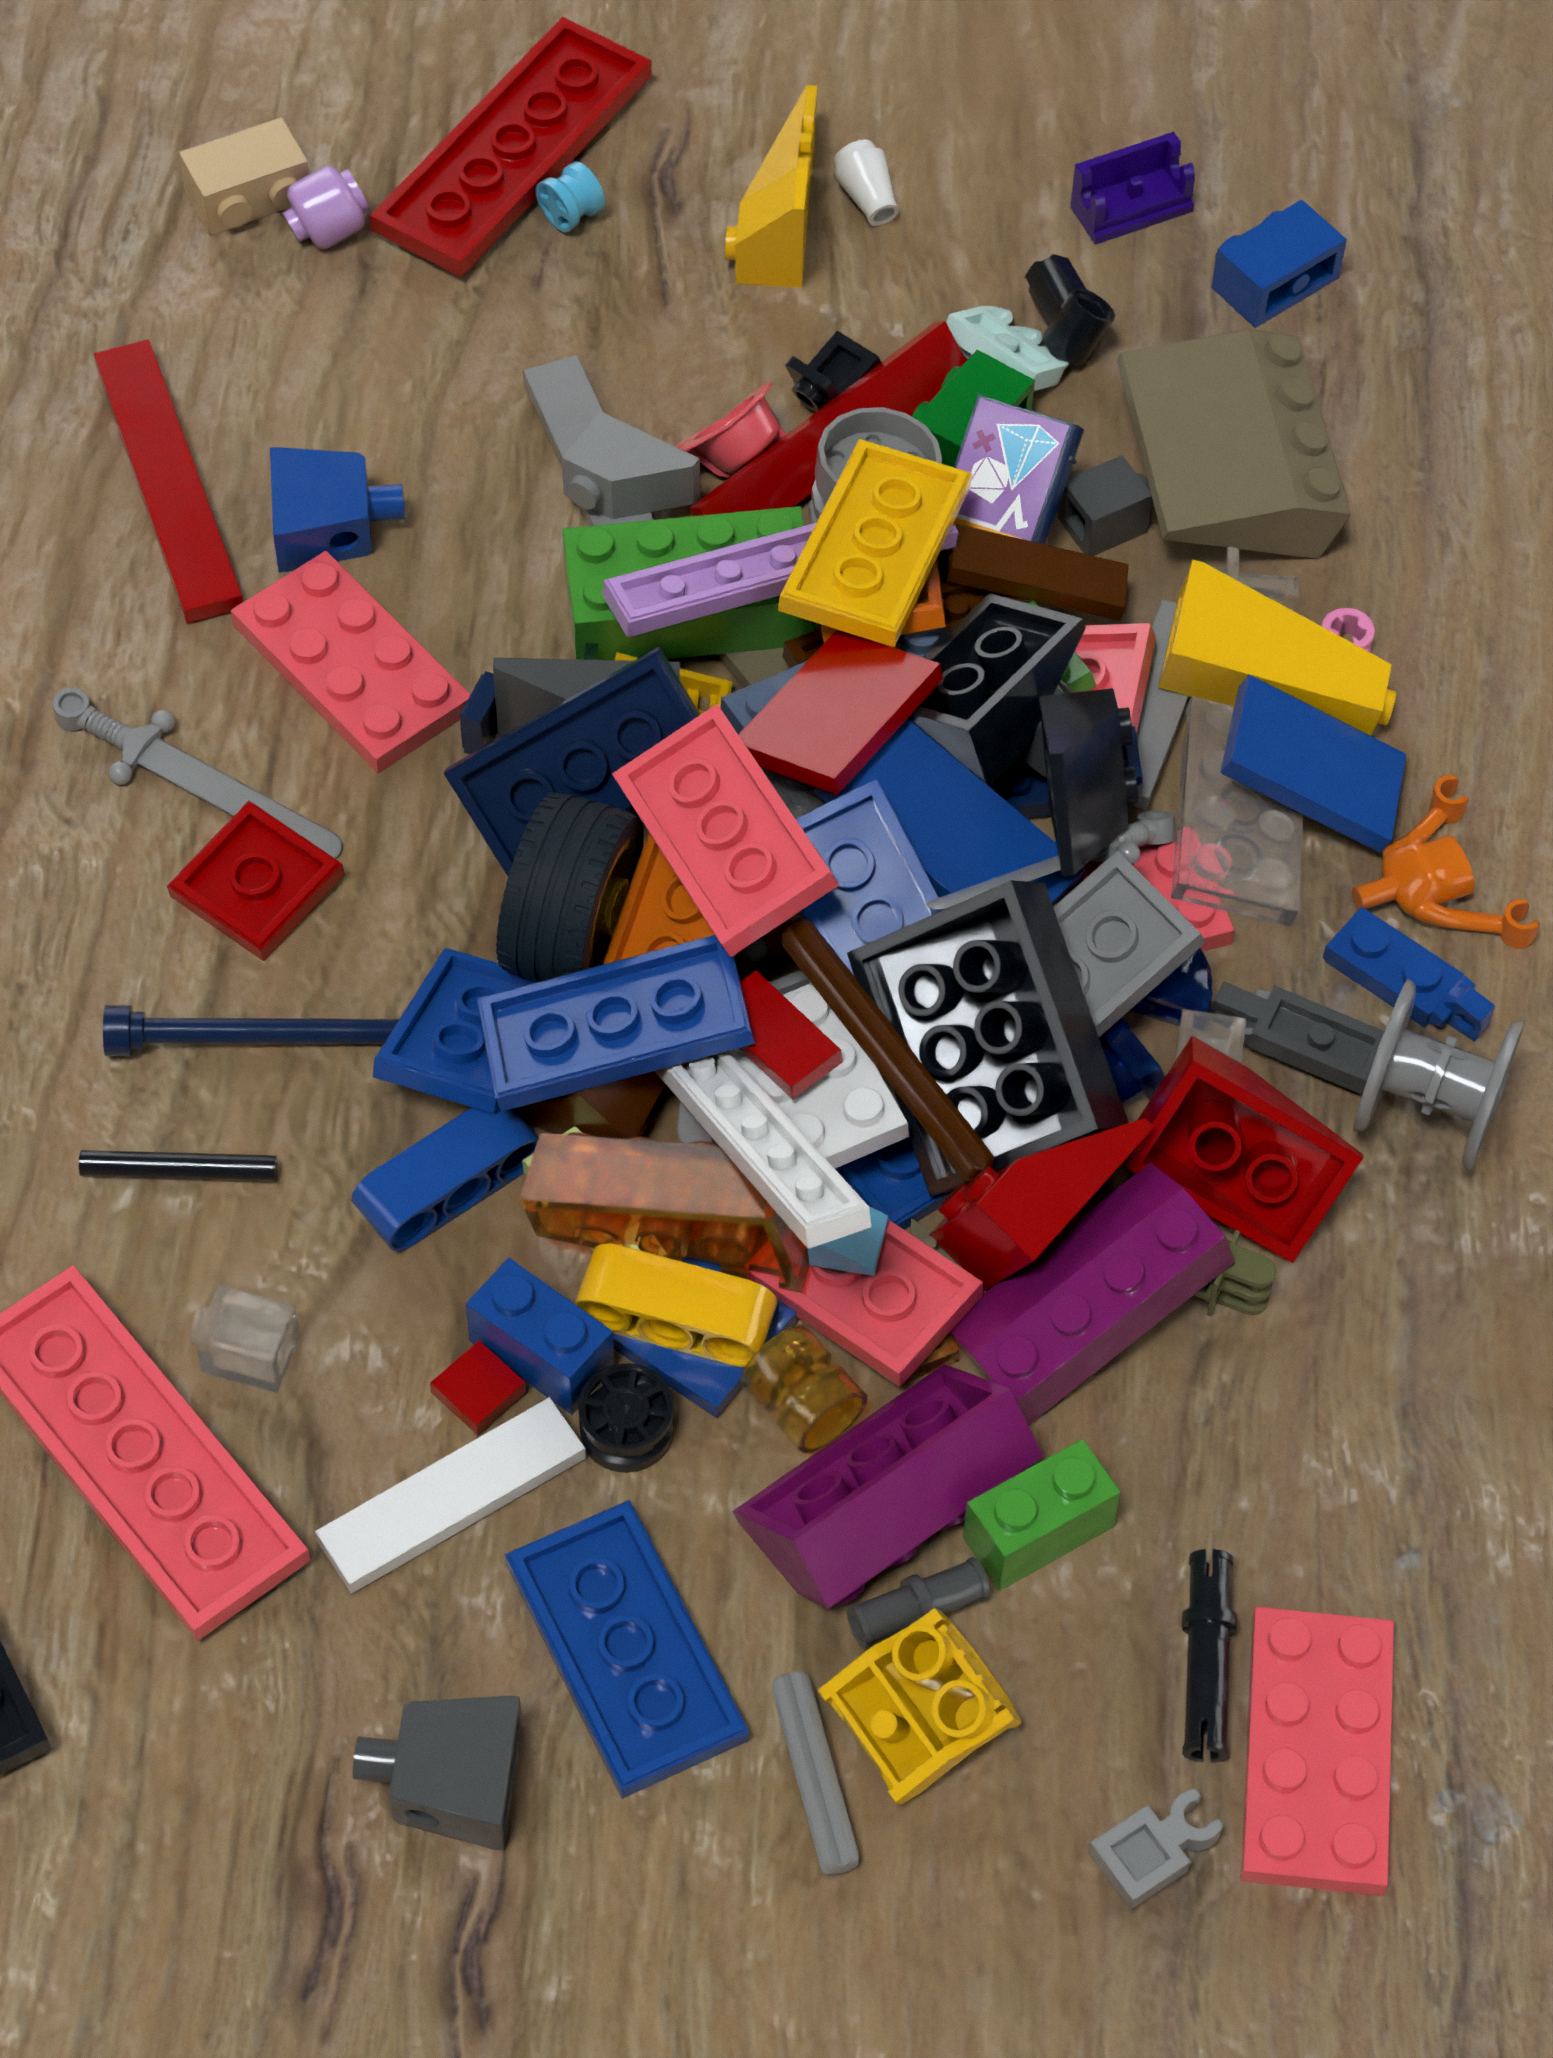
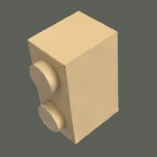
(242, 175)

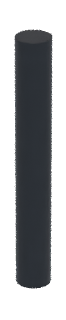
(178, 1165)

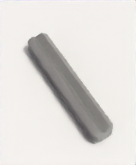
(815, 1773)

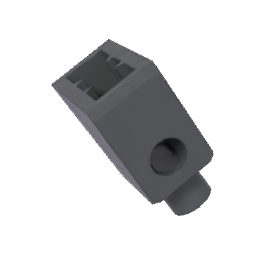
(449, 1767)

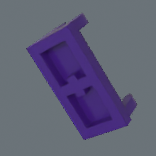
(1132, 188)

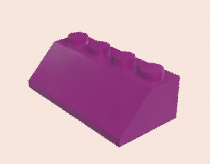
(1093, 1291)
(889, 1484)

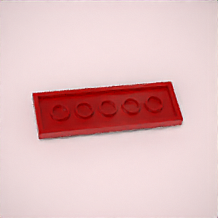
(508, 144)

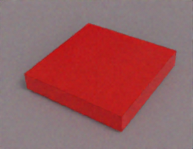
(256, 880)

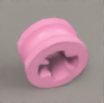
(1351, 622)

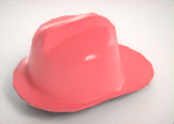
(736, 437)

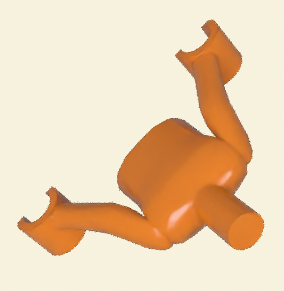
(1436, 872)

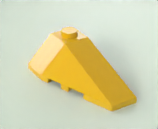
(775, 208)

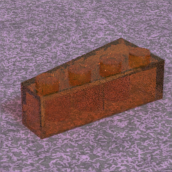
(663, 1200)

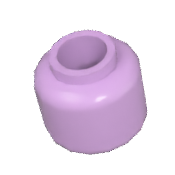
(326, 207)

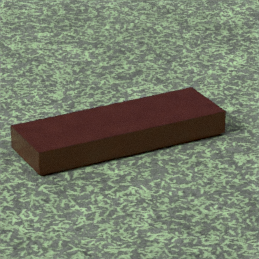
(1038, 572)

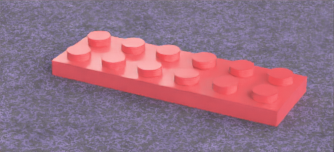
(141, 1455)

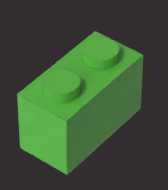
(1041, 1514)

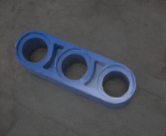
(444, 1175)

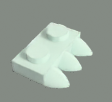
(1016, 346)

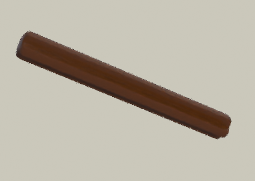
(887, 1049)

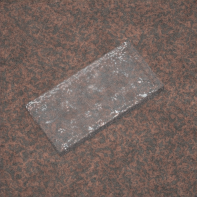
(1231, 841)

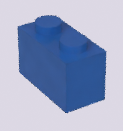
(1278, 263)
(539, 1333)

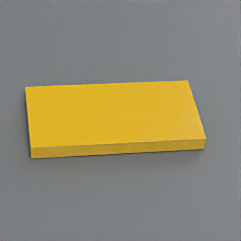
(875, 542)

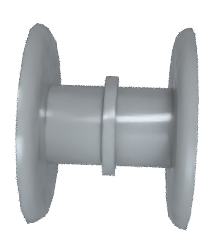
(1437, 1075)

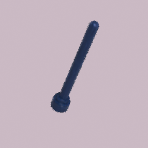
(130, 1030)

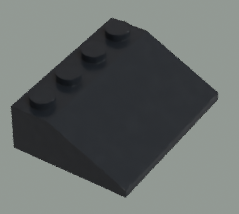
(996, 1023)

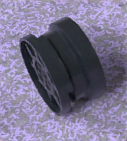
(627, 1419)

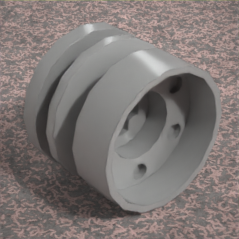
(874, 425)

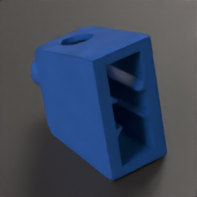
(326, 505)

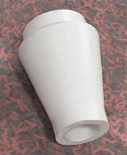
(866, 179)

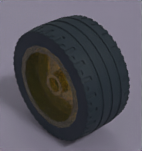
(567, 887)

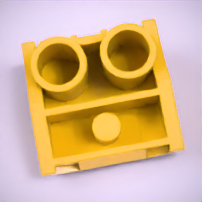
(920, 1703)

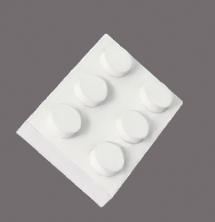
(846, 1109)

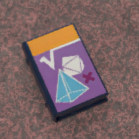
(1017, 469)

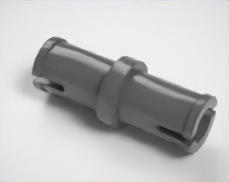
(915, 1598)

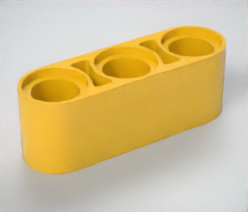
(676, 1304)

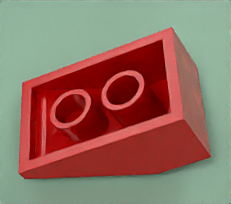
(1244, 1150)
(1014, 1214)

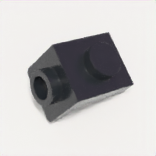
(830, 371)

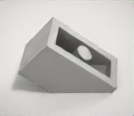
(627, 470)

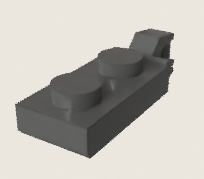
(1303, 1033)

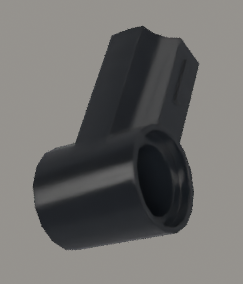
(1073, 313)

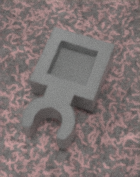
(1148, 1853)

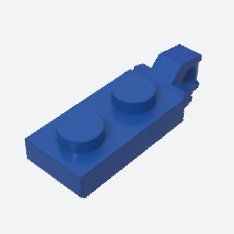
(1385, 958)

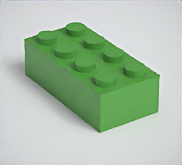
(627, 547)

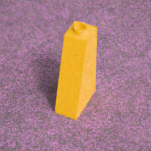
(1233, 631)

